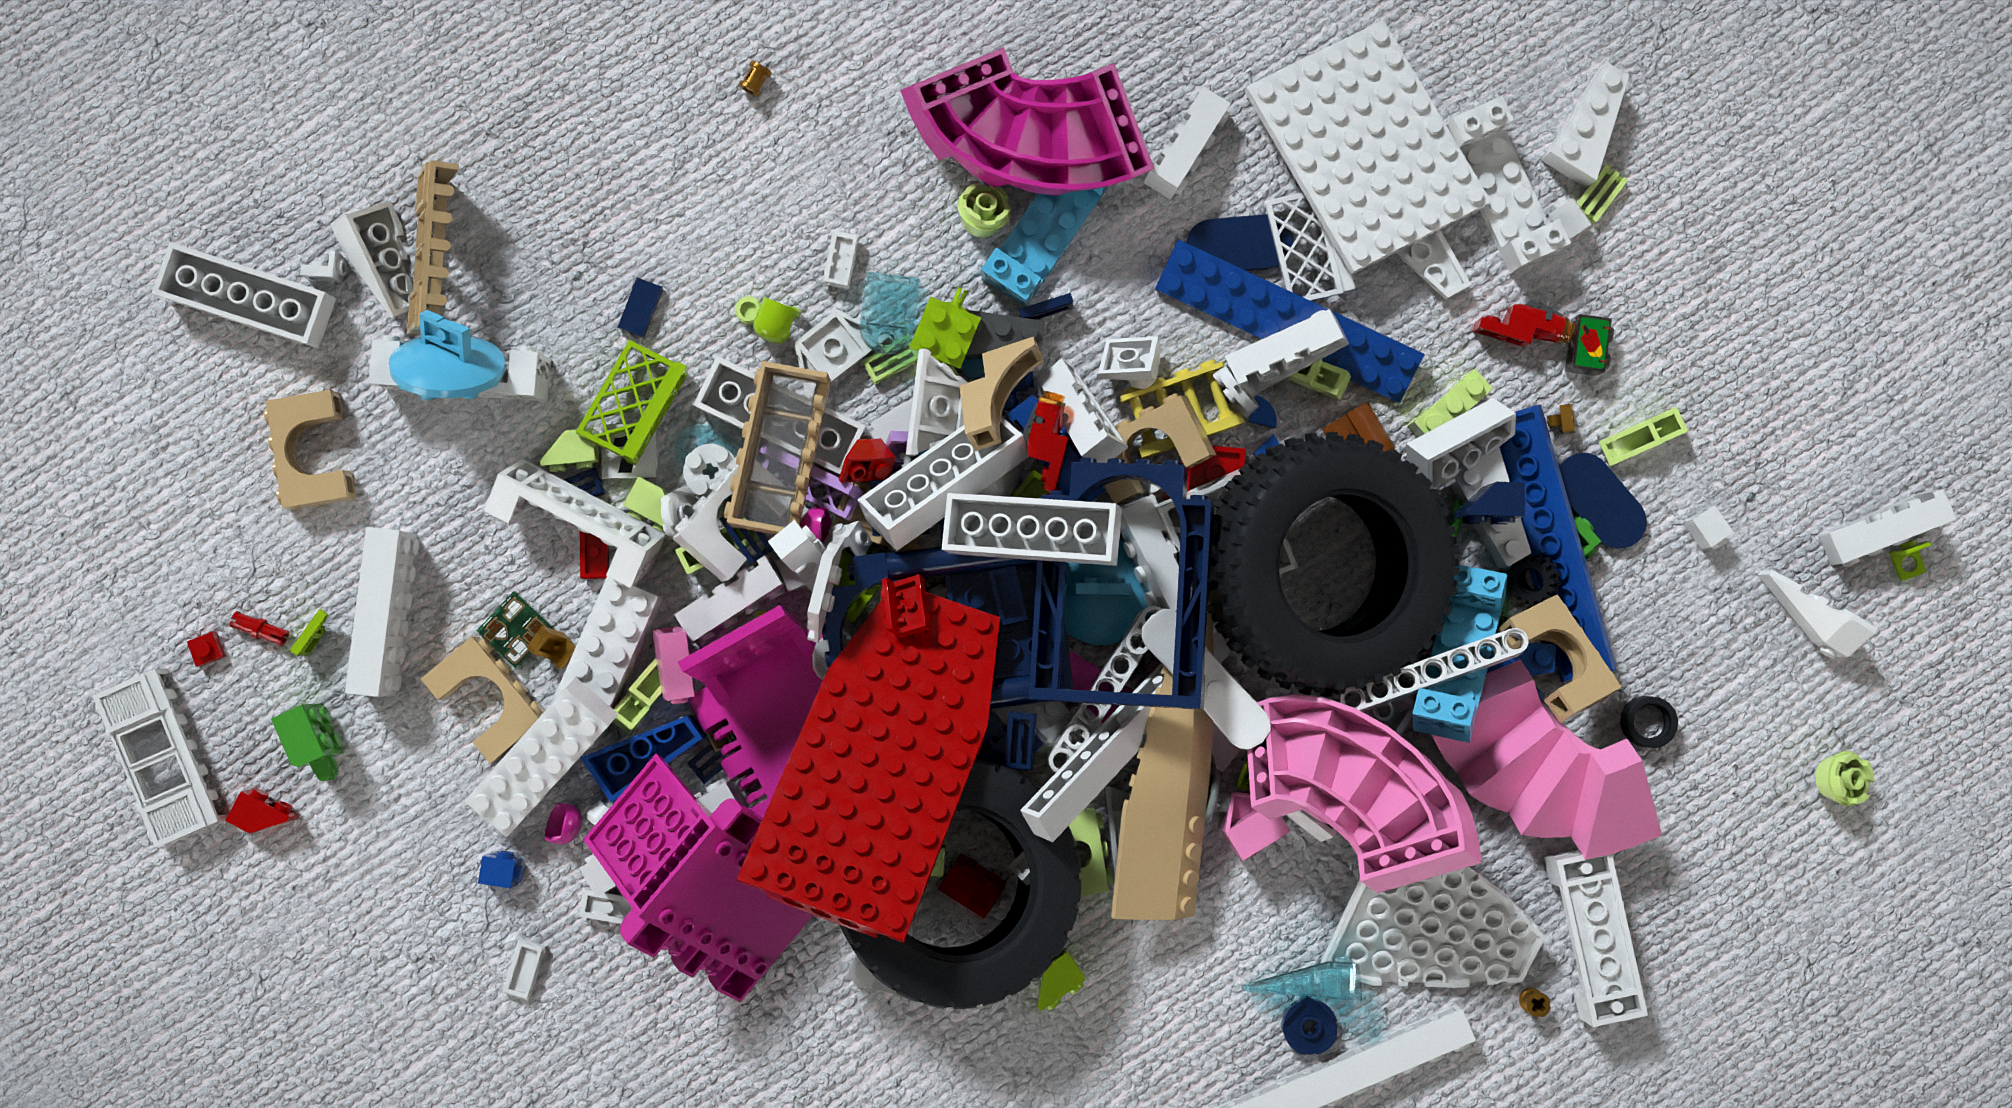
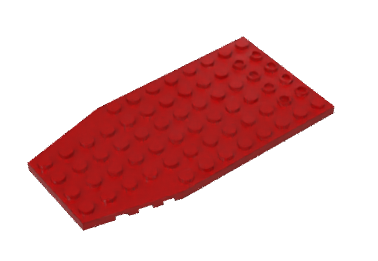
(879, 772)

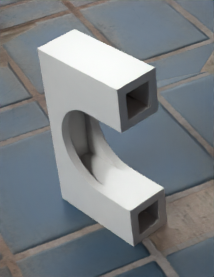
(701, 534)

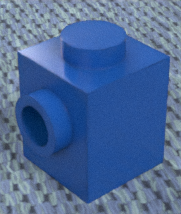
(501, 869)

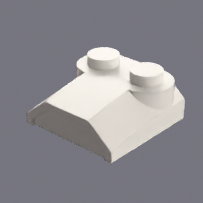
(1131, 360)

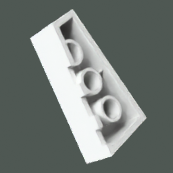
(1587, 130)
(1286, 352)
(1083, 416)
(1887, 527)
(1150, 552)
(731, 600)

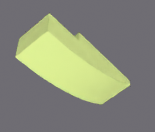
(1323, 379)
(1643, 436)
(639, 700)

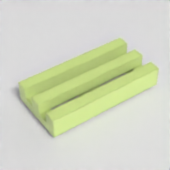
(1613, 176)
(871, 371)

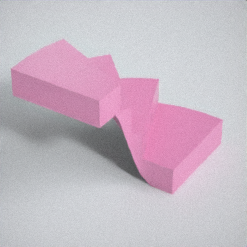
(1548, 775)
(1366, 786)

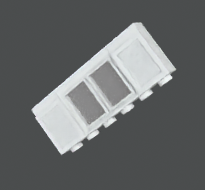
(157, 758)

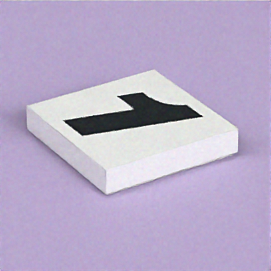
(618, 468)

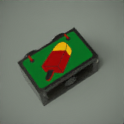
(1589, 345)

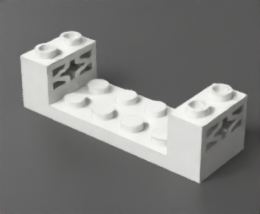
(1515, 212)
(526, 373)
(528, 486)
(1598, 938)

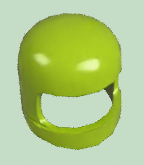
(774, 321)

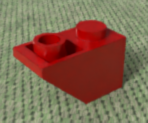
(867, 461)
(257, 812)

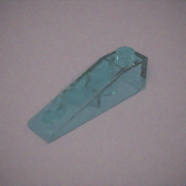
(1326, 979)

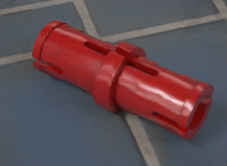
(259, 628)

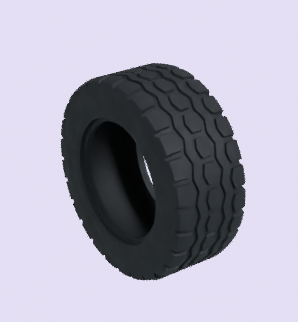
(1025, 938)

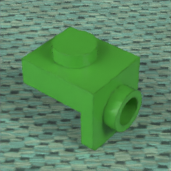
(1587, 536)

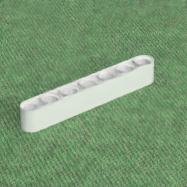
(1448, 671)

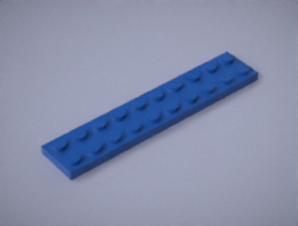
(1268, 309)
(1552, 529)

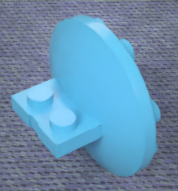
(446, 361)
(1102, 600)

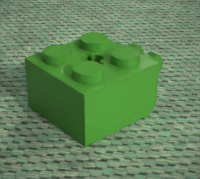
(310, 739)

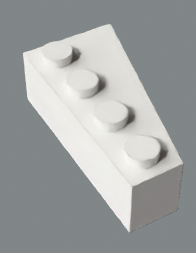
(1187, 142)
(1461, 442)
(1504, 542)

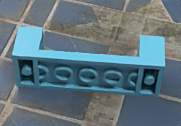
(1038, 243)
(1476, 610)

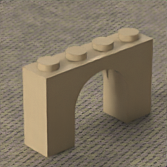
(287, 420)
(1180, 423)
(476, 659)
(1591, 676)

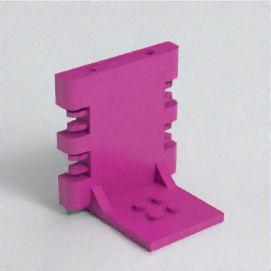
(764, 689)
(681, 880)

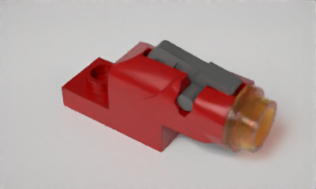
(1527, 321)
(1044, 436)

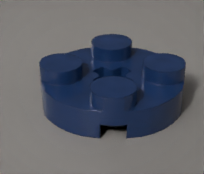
(1325, 1025)

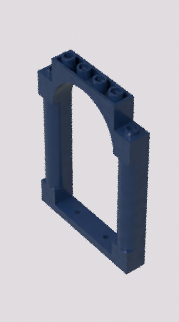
(928, 562)
(1192, 595)

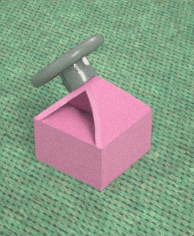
(1240, 823)

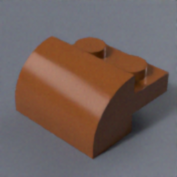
(1364, 423)

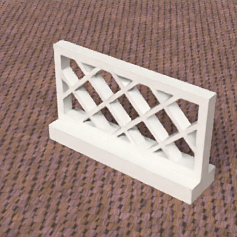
(1339, 273)

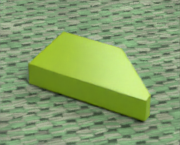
(310, 635)

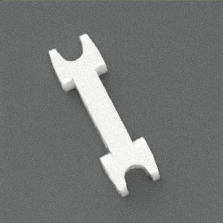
(1077, 723)

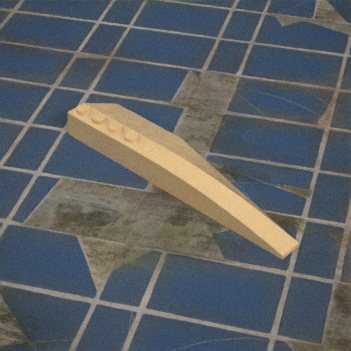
(1165, 813)

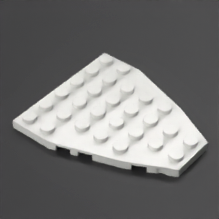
(1437, 933)

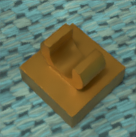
(1563, 419)

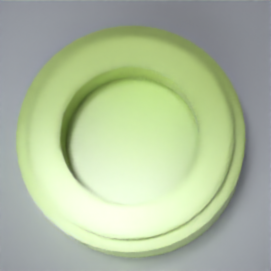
(747, 309)

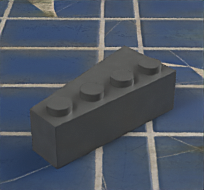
(1001, 330)

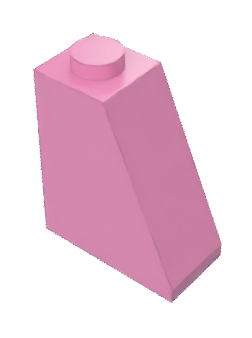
(670, 647)

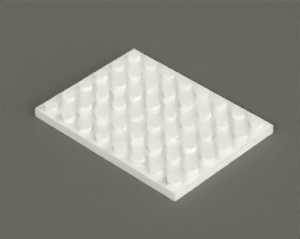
(1367, 146)

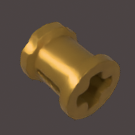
(755, 78)
(1543, 1002)

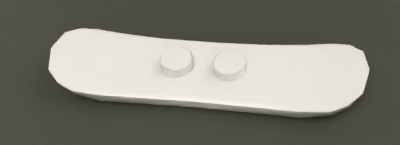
(1224, 699)

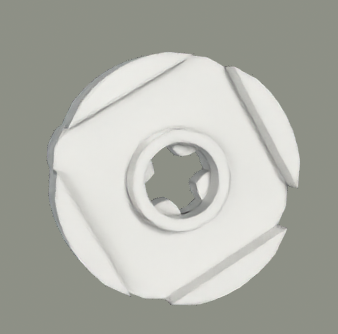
(1235, 392)
(698, 461)
(674, 505)

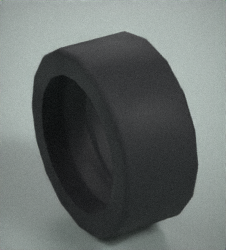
(1669, 715)

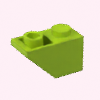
(1059, 979)

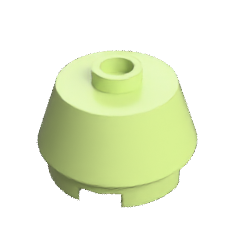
(983, 209)
(1844, 778)

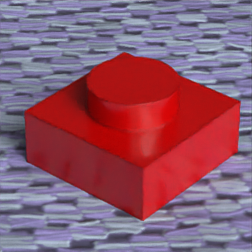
(206, 649)

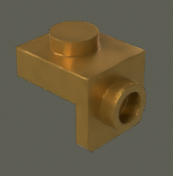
(553, 646)

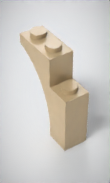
(986, 397)

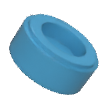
(973, 368)

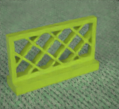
(655, 409)

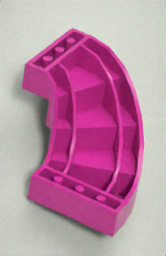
(1030, 131)

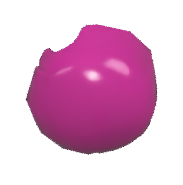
(818, 521)
(563, 824)

